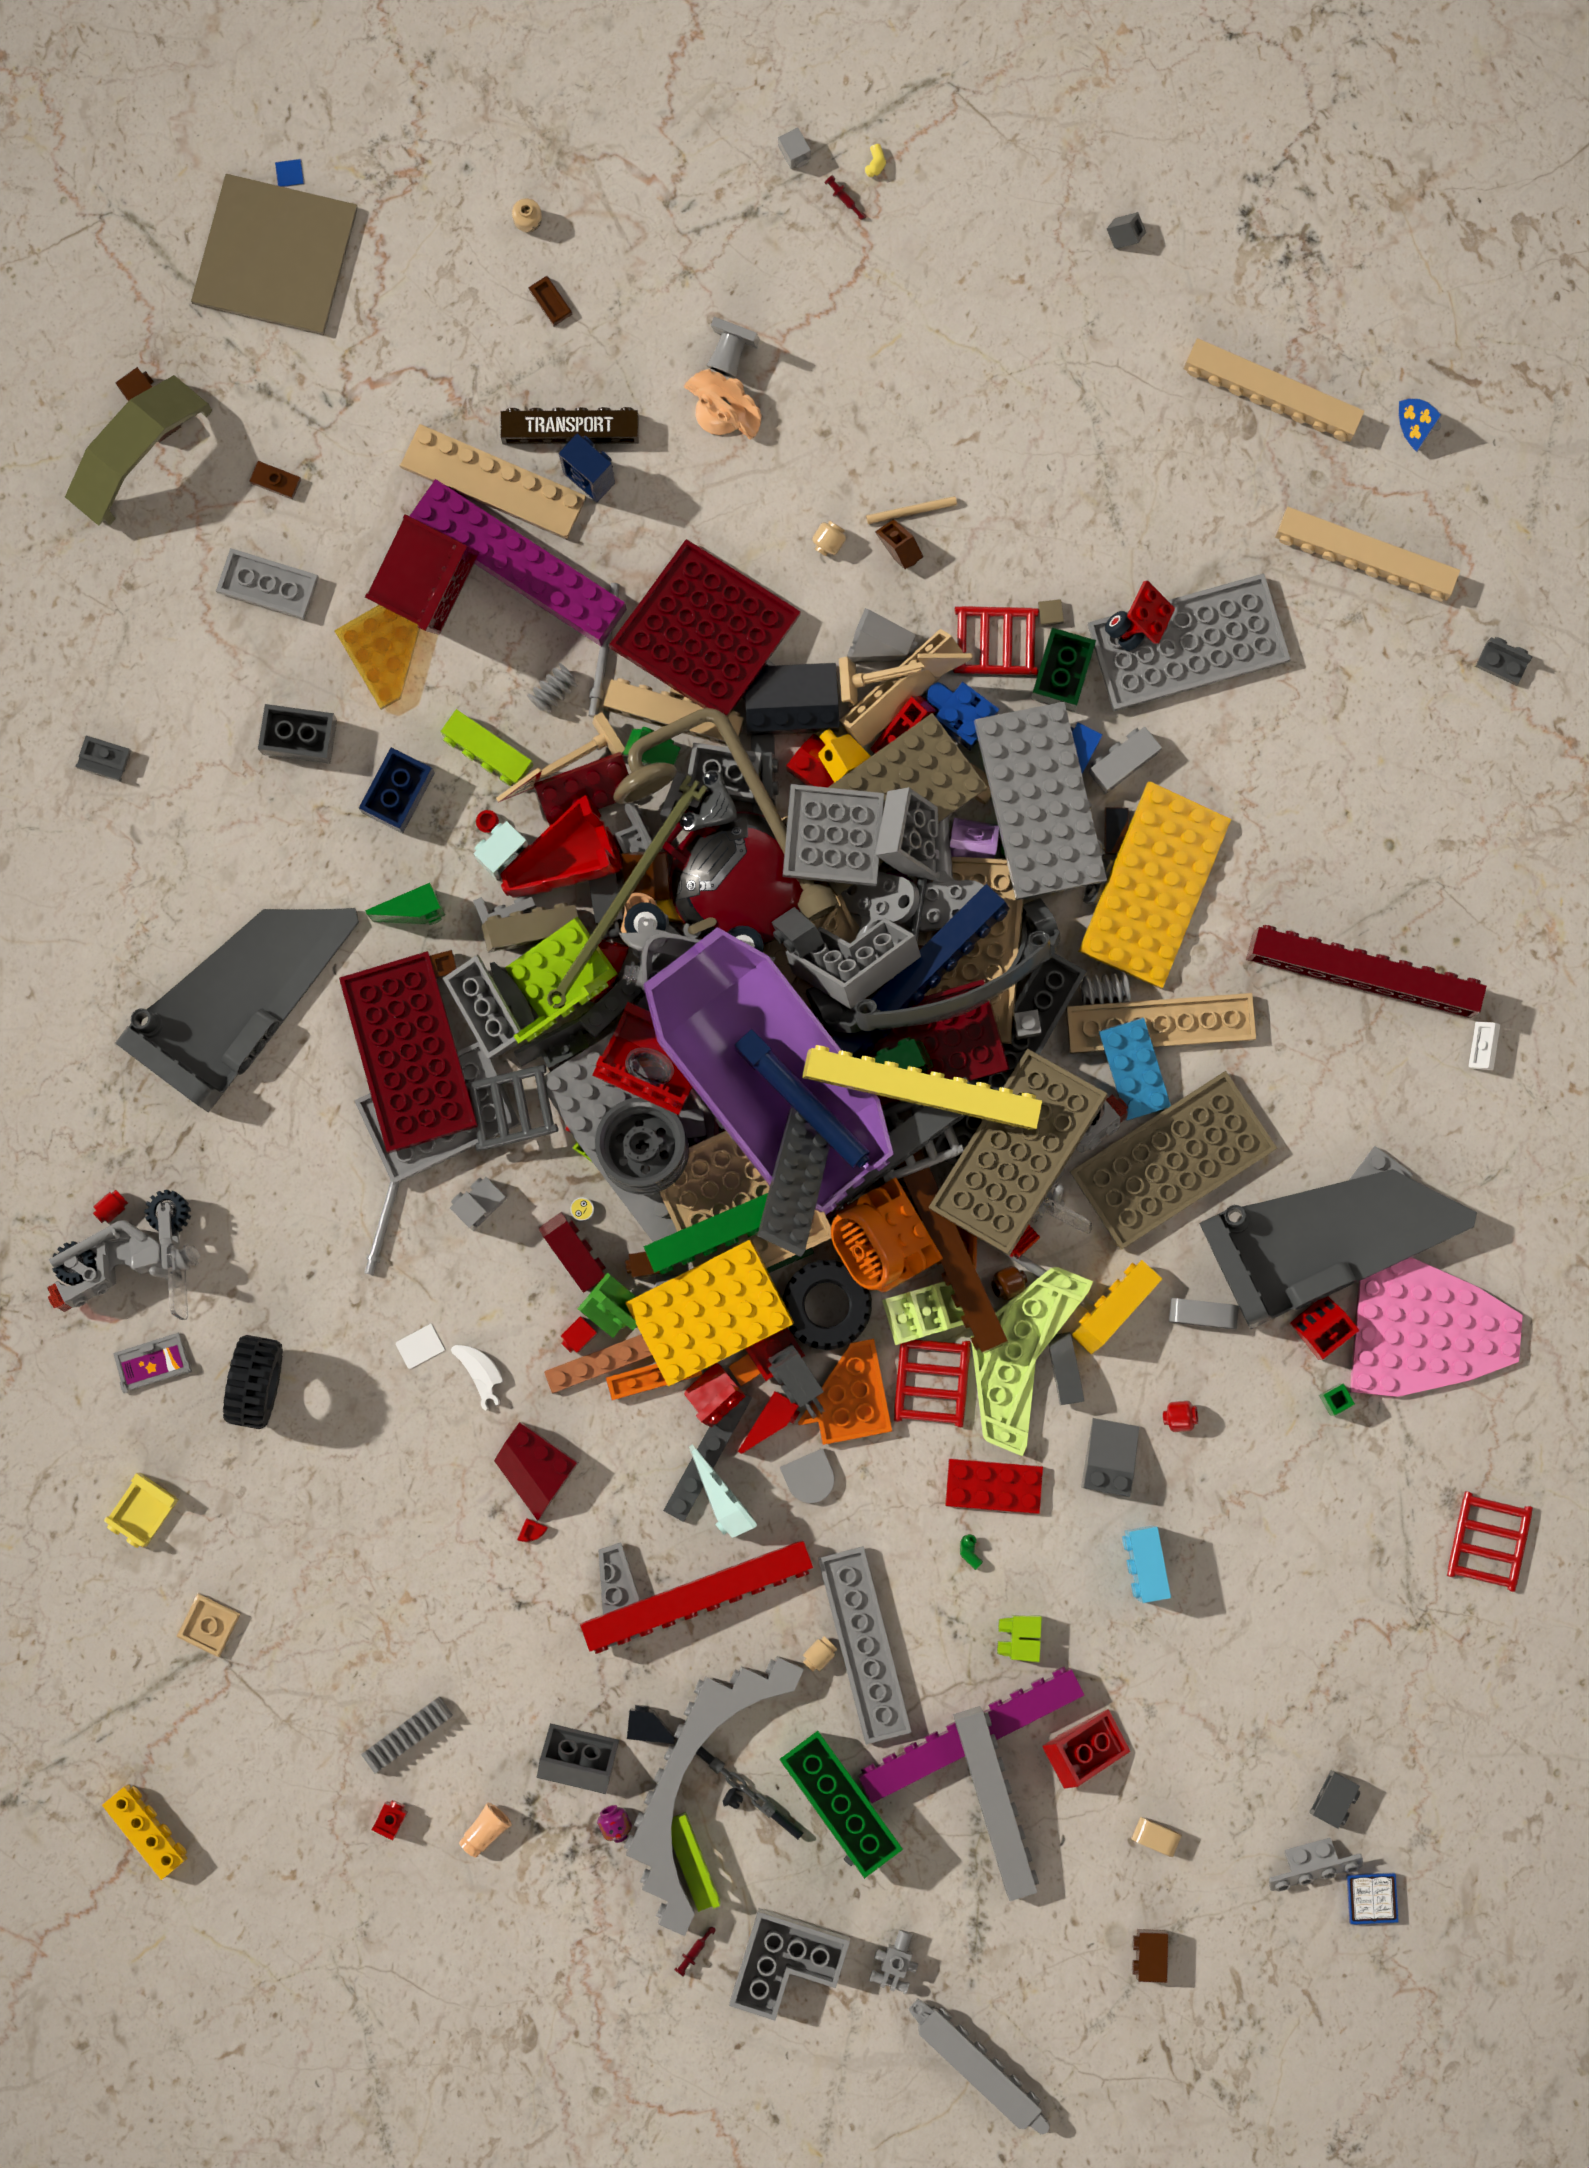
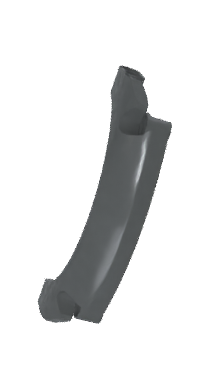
(1038, 943)

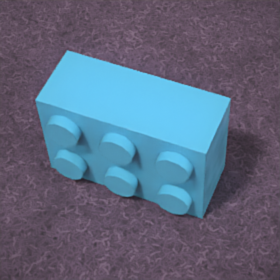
(1146, 1564)

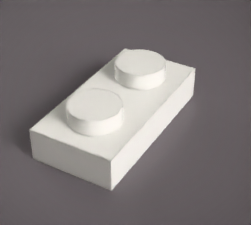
(1484, 1045)

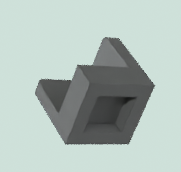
(1126, 230)

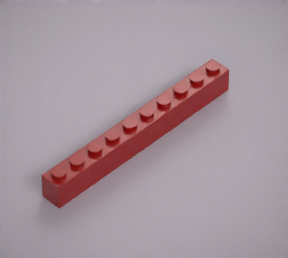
(695, 1596)

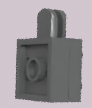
(798, 1380)

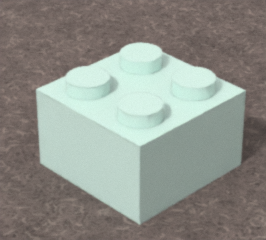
(500, 849)

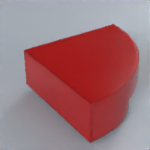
(531, 1531)

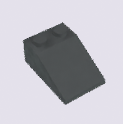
(1110, 1457)

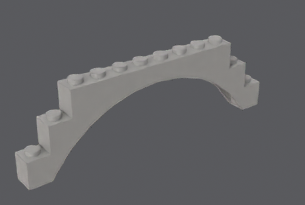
(653, 1837)

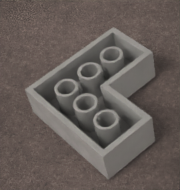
(856, 968)
(783, 1948)

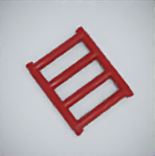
(1008, 614)
(958, 1395)
(1459, 1546)

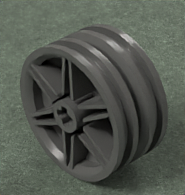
(622, 1120)

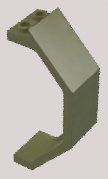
(127, 441)

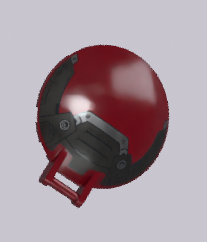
(731, 876)

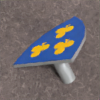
(1418, 421)

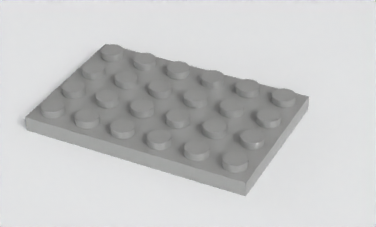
(415, 1159)

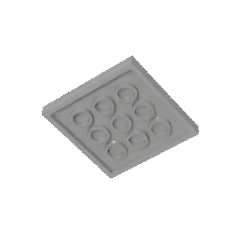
(833, 835)

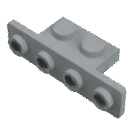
(635, 837)
(1313, 1862)

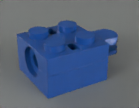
(960, 710)

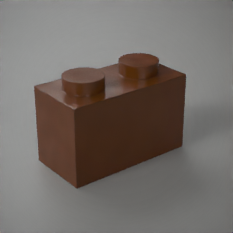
(1151, 1955)

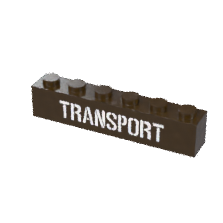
(561, 425)

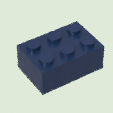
(587, 467)
(396, 790)

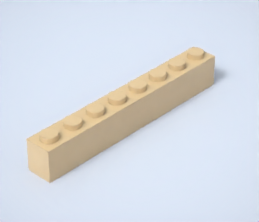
(1273, 390)
(1367, 554)

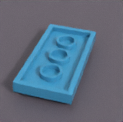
(1135, 1068)

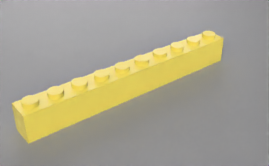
(922, 1088)

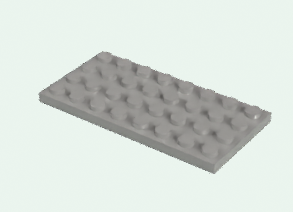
(1205, 642)
(1040, 800)

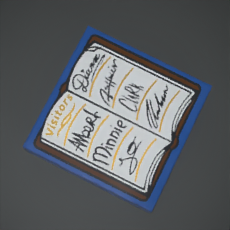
(1372, 1898)

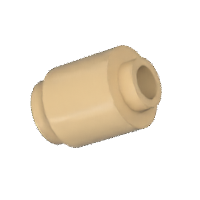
(819, 1654)

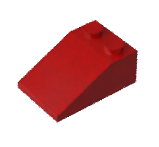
(1086, 1749)

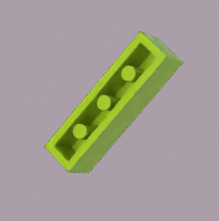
(486, 748)

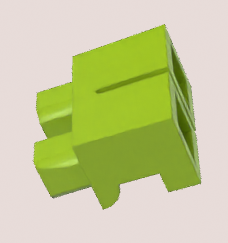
(1019, 1627)

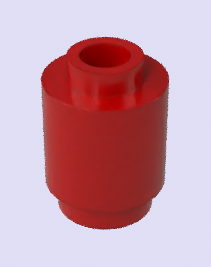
(110, 1207)

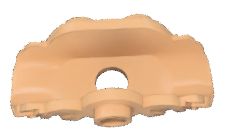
(714, 413)

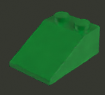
(412, 907)

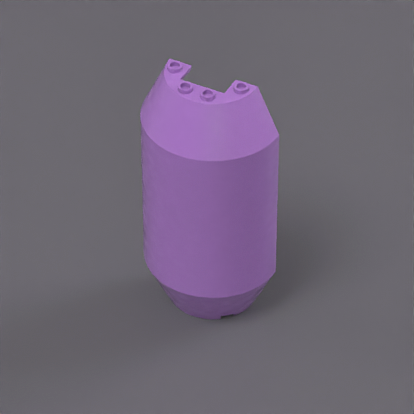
(707, 1006)

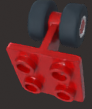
(1147, 617)

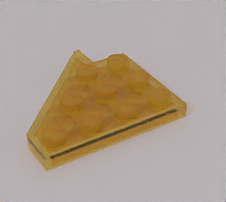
(381, 650)

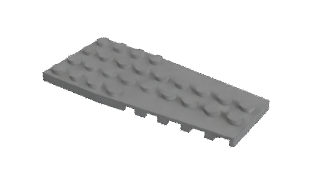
(582, 1104)

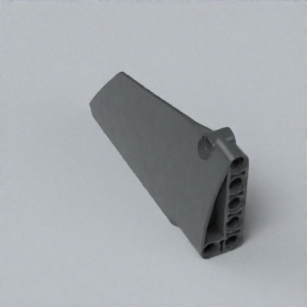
(235, 1000)
(1327, 1239)

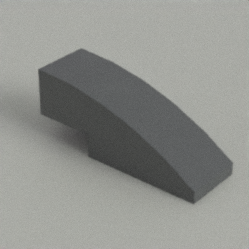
(512, 996)
(1065, 1369)

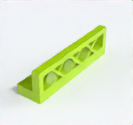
(693, 1863)

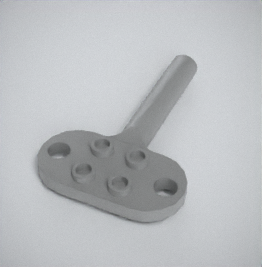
(946, 895)
(882, 901)

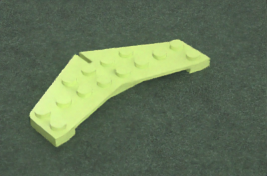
(1008, 1371)

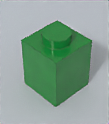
(1336, 1399)

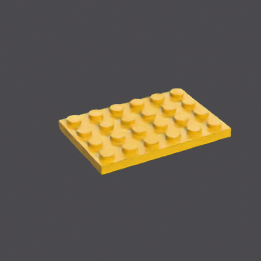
(709, 1312)

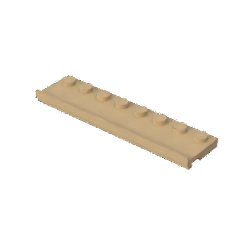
(493, 481)

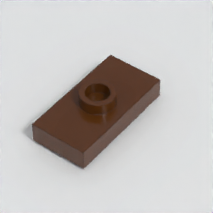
(275, 480)

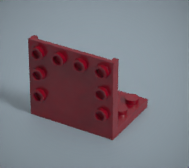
(422, 575)

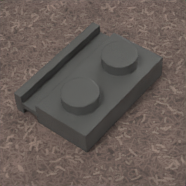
(103, 758)

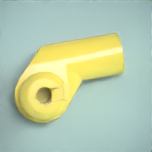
(878, 162)

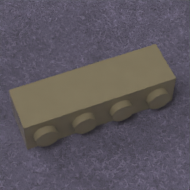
(526, 928)

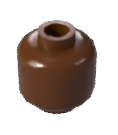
(1009, 1282)

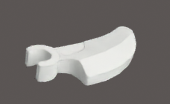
(482, 1371)

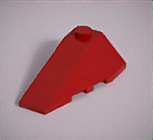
(807, 765)

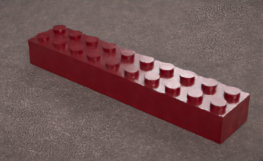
(1366, 972)

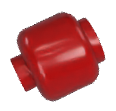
(1180, 1416)

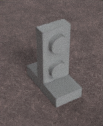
(521, 904)

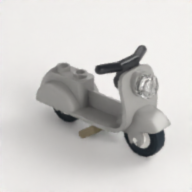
(646, 933)

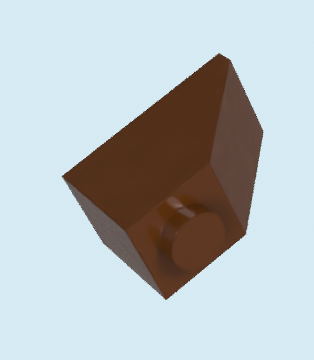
(900, 544)

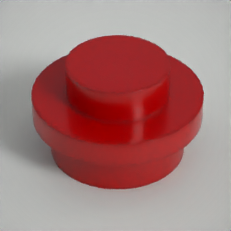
(486, 821)

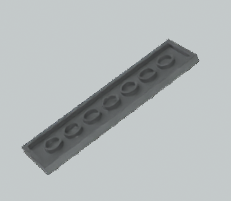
(794, 1185)

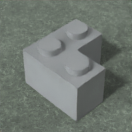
(478, 1204)

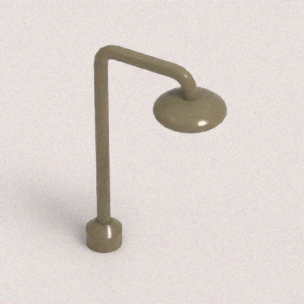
(646, 780)

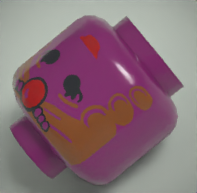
(614, 1823)

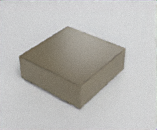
(1050, 612)

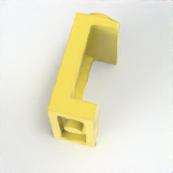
(141, 1511)

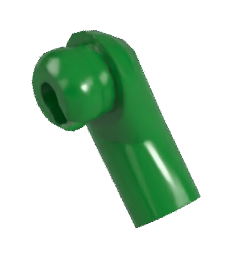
(967, 1551)

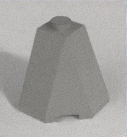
(880, 640)

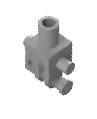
(895, 1962)

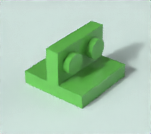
(608, 1306)

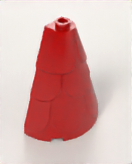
(566, 853)

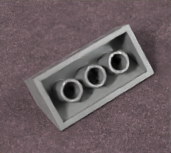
(483, 1007)

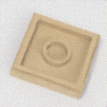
(208, 1625)

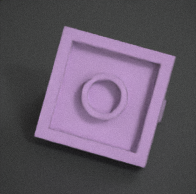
(973, 839)

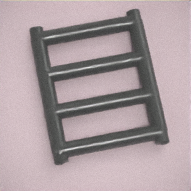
(527, 1132)

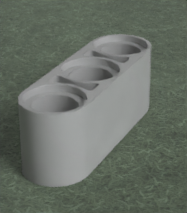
(1203, 1313)

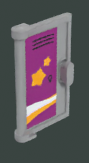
(145, 1366)

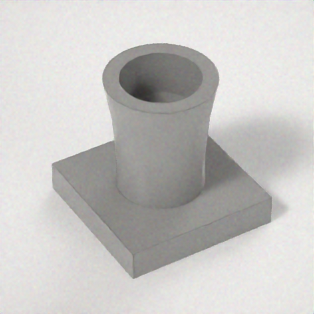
(730, 346)

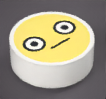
(582, 1209)

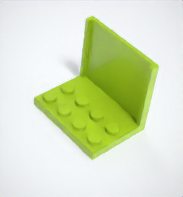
(545, 967)

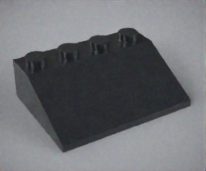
(793, 700)

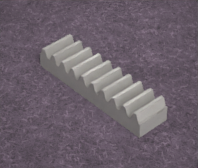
(407, 1735)

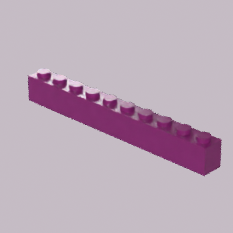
(946, 1747)

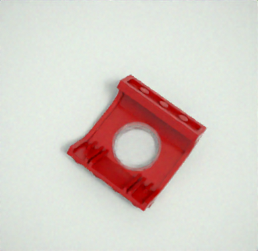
(640, 1064)

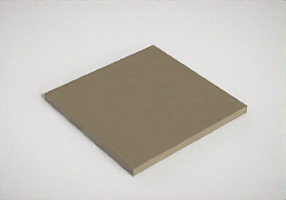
(274, 254)

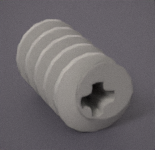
(552, 689)
(1105, 988)

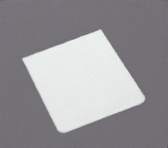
(419, 1346)

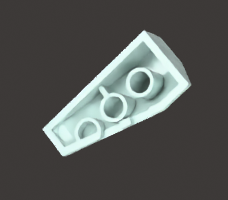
(726, 1507)

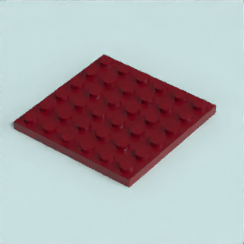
(704, 629)

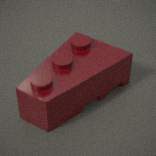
(573, 1252)

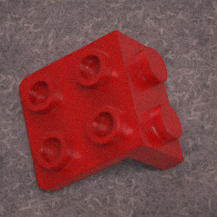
(713, 1395)

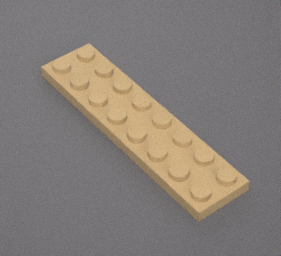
(1167, 1020)

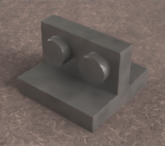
(673, 797)

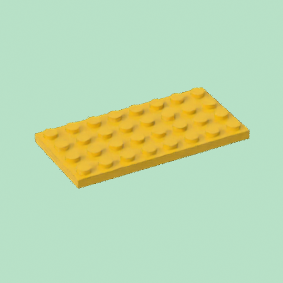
(1154, 885)

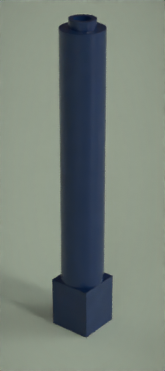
(763, 1060)

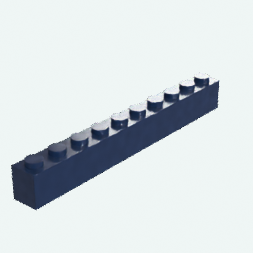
(936, 958)

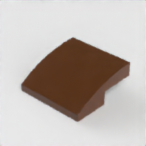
(655, 880)

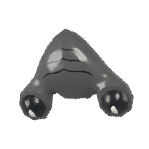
(715, 808)

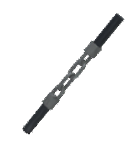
(768, 1808)

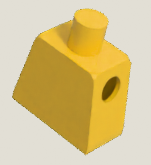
(841, 754)

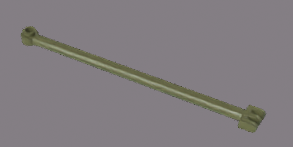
(624, 894)

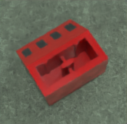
(1324, 1327)

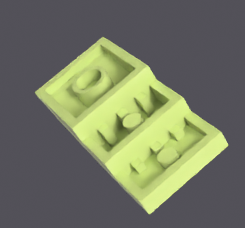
(922, 1312)

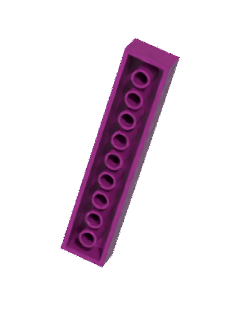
(522, 564)

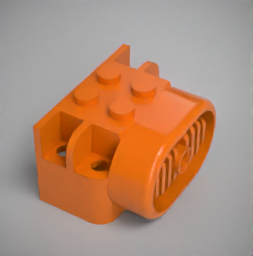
(883, 1239)

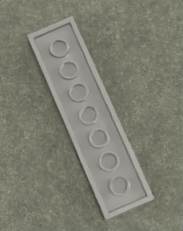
(864, 1645)

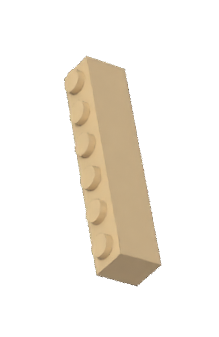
(890, 696)
(661, 709)

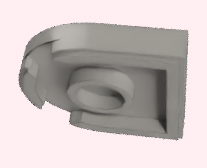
(809, 1477)

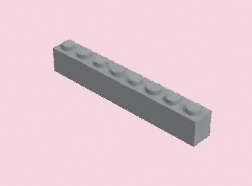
(995, 1803)

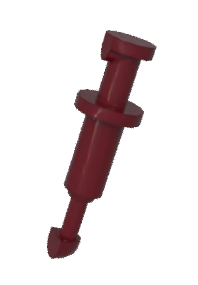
(843, 196)
(693, 1952)

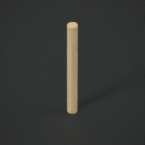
(911, 510)

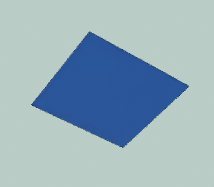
(289, 172)

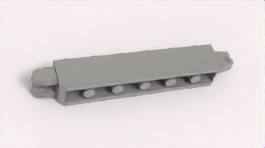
(978, 2068)

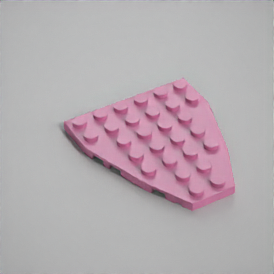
(1428, 1331)

